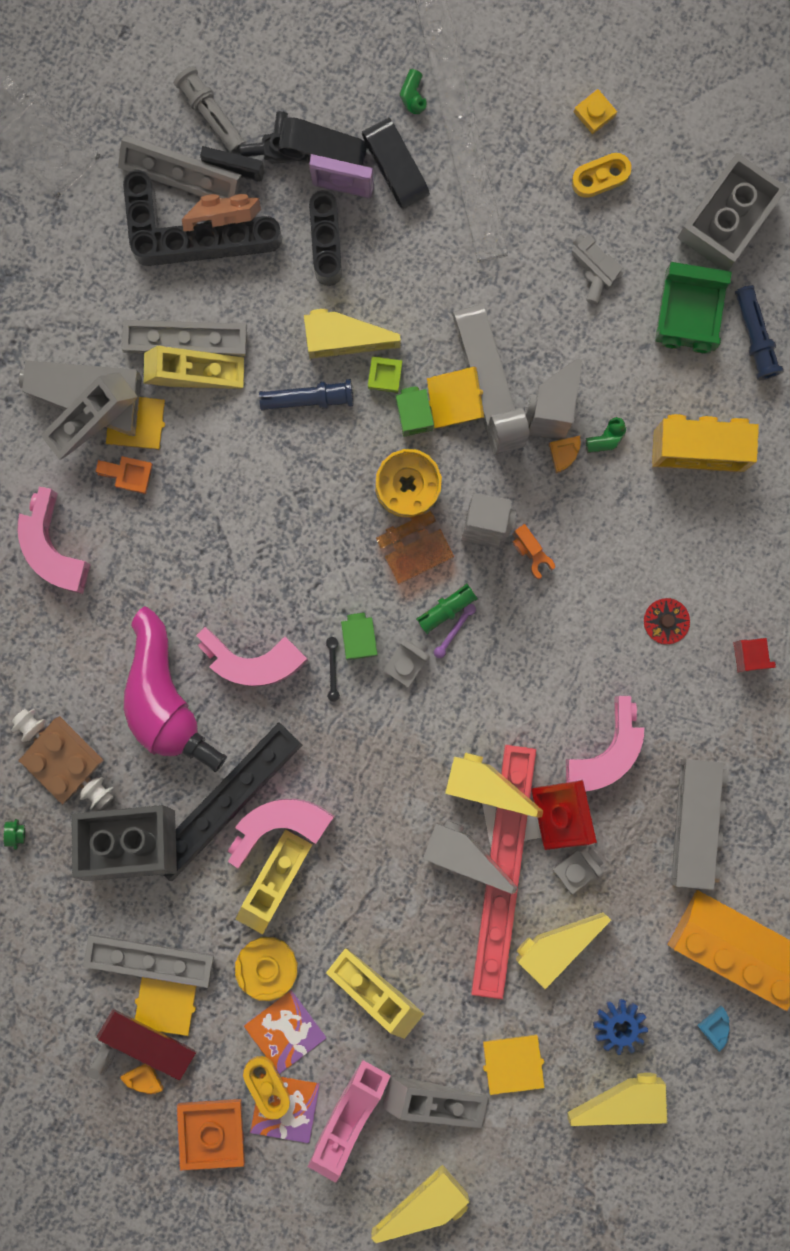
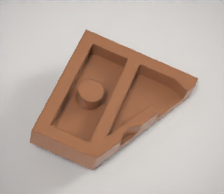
(222, 210)

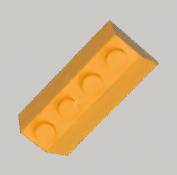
(735, 948)

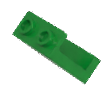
(692, 307)

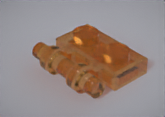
(419, 555)

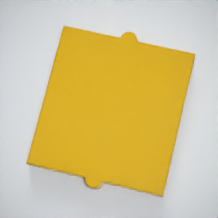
(455, 397)
(148, 426)
(165, 1005)
(513, 1064)

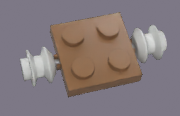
(61, 760)

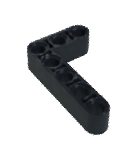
(191, 250)

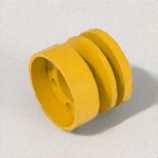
(406, 465)

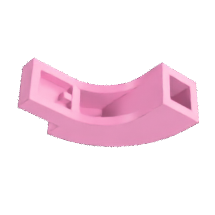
(39, 551)
(265, 670)
(617, 758)
(283, 813)
(348, 1120)

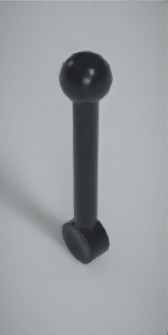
(332, 644)

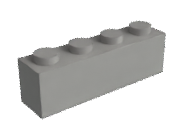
(488, 520)
(697, 824)

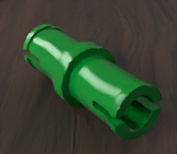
(446, 608)

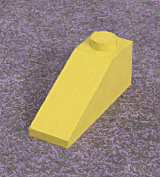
(339, 334)
(192, 369)
(485, 785)
(273, 882)
(554, 950)
(375, 994)
(630, 1102)
(427, 1207)

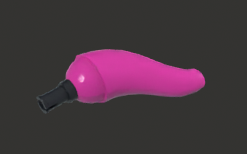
(152, 704)

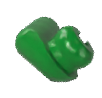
(410, 94)
(610, 438)

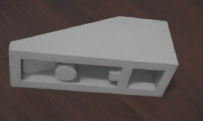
(91, 412)
(463, 855)
(434, 1103)

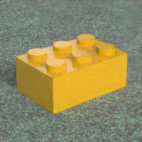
(705, 444)

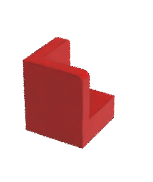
(752, 655)

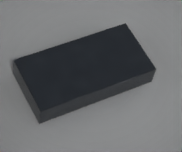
(247, 167)

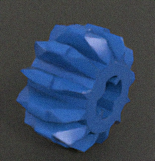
(620, 1038)

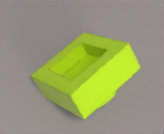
(385, 374)

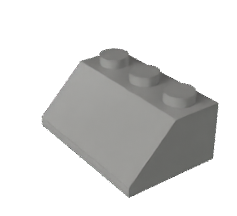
(553, 407)

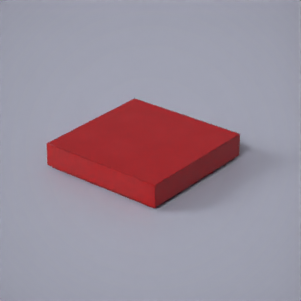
(565, 815)

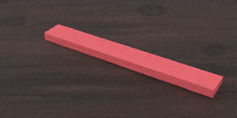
(498, 904)

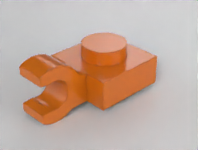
(129, 475)
(527, 544)

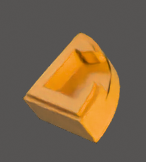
(564, 452)
(143, 1079)

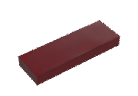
(146, 1044)

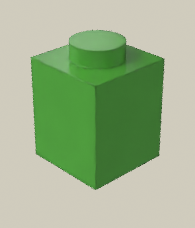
(414, 411)
(359, 637)

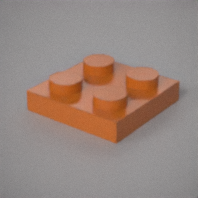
(210, 1134)

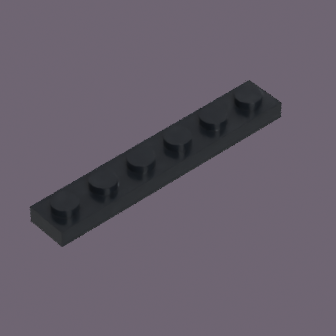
(233, 794)

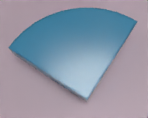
(716, 1028)

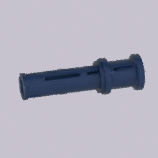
(761, 345)
(321, 395)

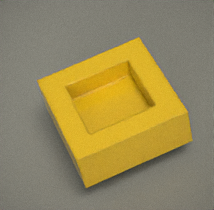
(595, 111)

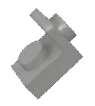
(407, 661)
(578, 869)

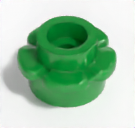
(14, 834)

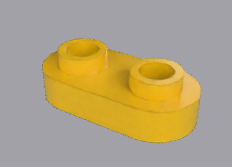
(599, 174)
(266, 1087)

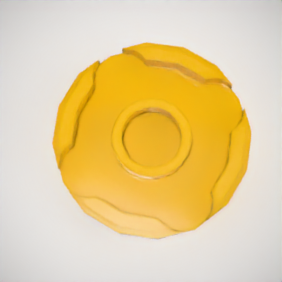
(266, 968)

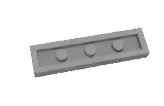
(177, 169)
(208, 337)
(148, 960)

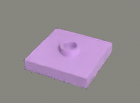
(341, 176)

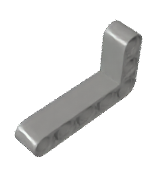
(504, 424)

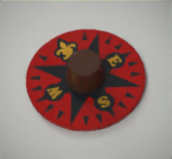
(666, 621)

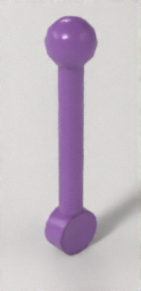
(440, 651)

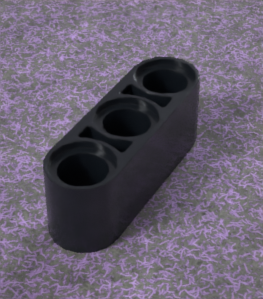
(304, 138)
(395, 163)
(320, 225)

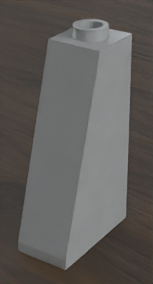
(63, 383)

